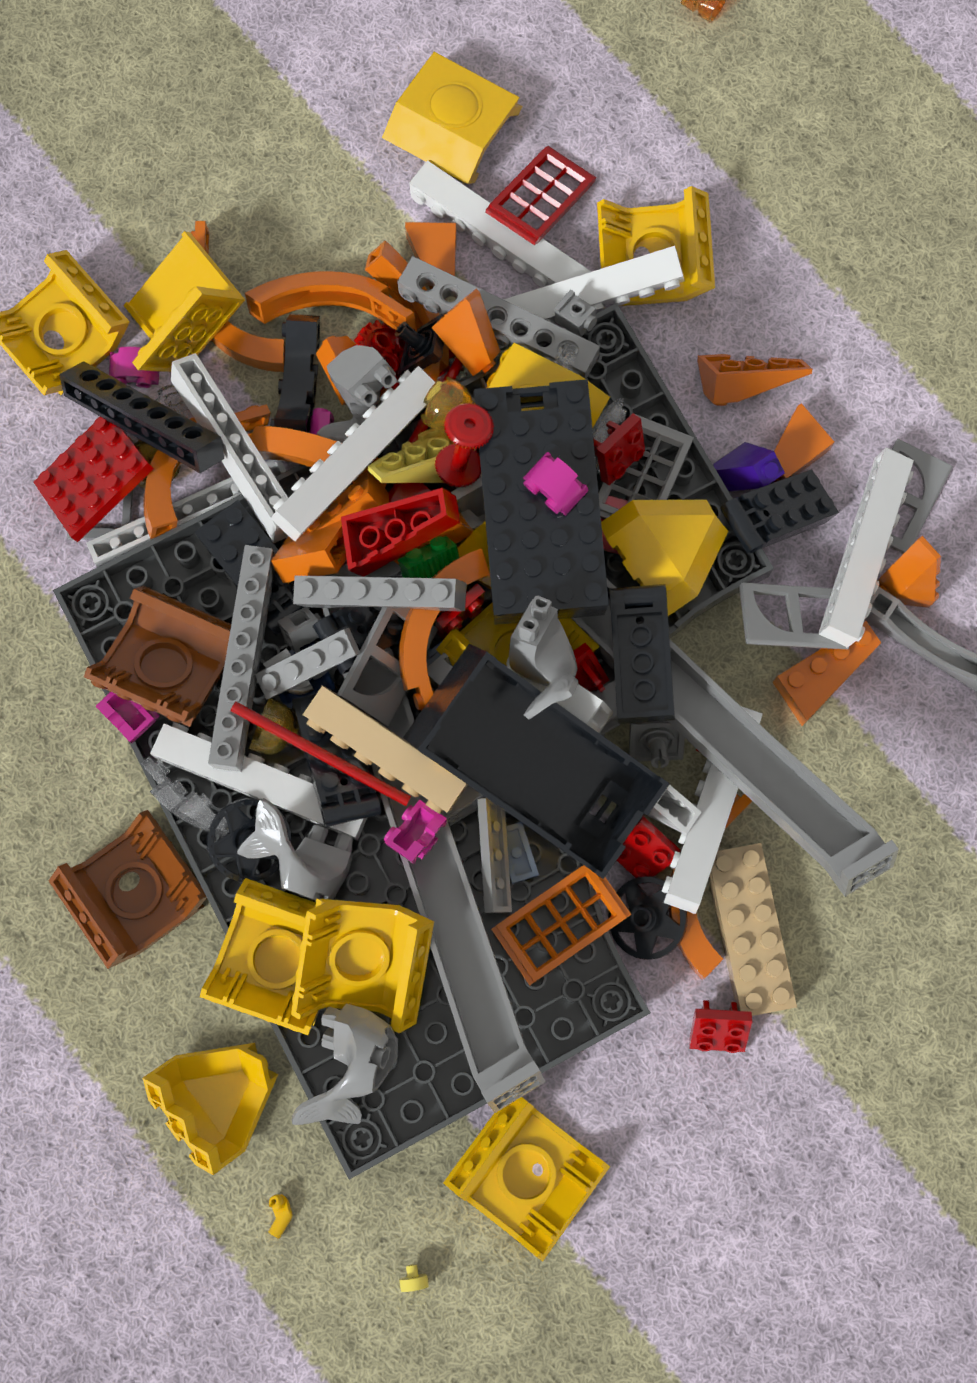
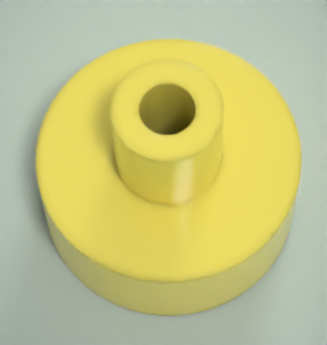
(413, 1280)

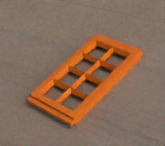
(517, 951)

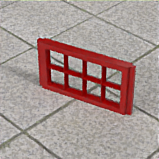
(514, 222)

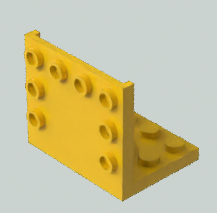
(182, 306)

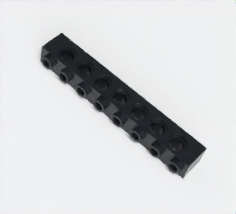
(142, 417)

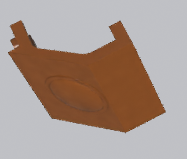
(164, 657)
(130, 921)

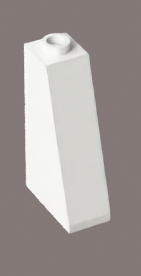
(583, 705)
(675, 811)

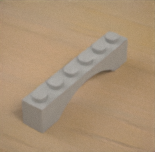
(380, 592)
(902, 625)

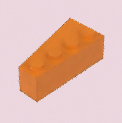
(361, 495)
(817, 677)

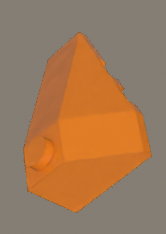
(734, 380)
(914, 575)

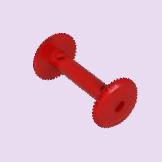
(468, 428)

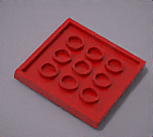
(92, 477)

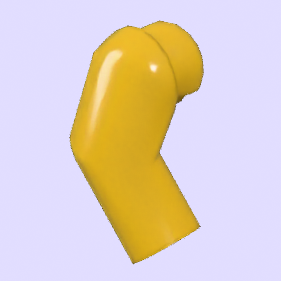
(282, 1213)

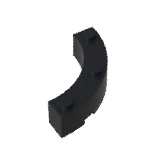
(300, 373)

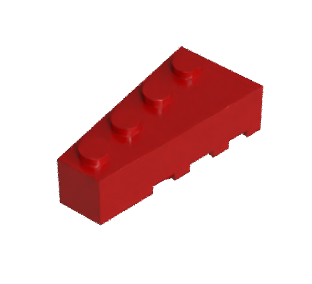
(395, 528)

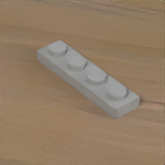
(307, 663)
(494, 857)

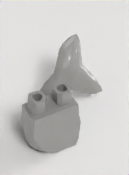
(359, 378)
(543, 655)
(312, 869)
(367, 1049)

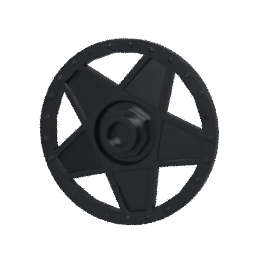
(240, 829)
(648, 920)

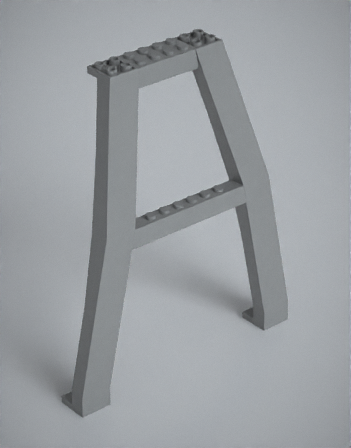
(714, 726)

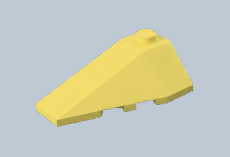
(414, 462)

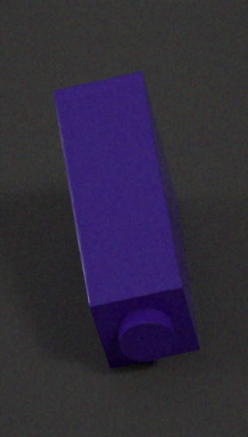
(748, 467)

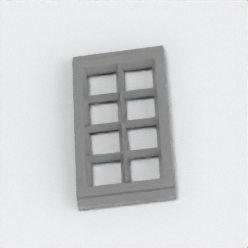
(662, 433)

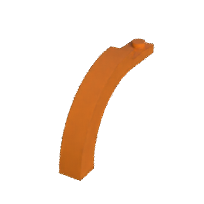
(386, 267)
(326, 289)
(244, 347)
(293, 446)
(157, 498)
(419, 624)
(694, 945)

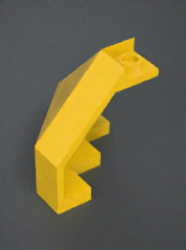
(667, 544)
(212, 1100)

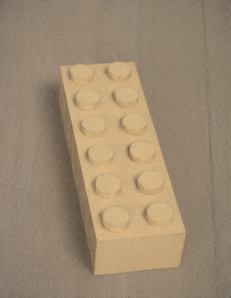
(386, 749)
(750, 931)

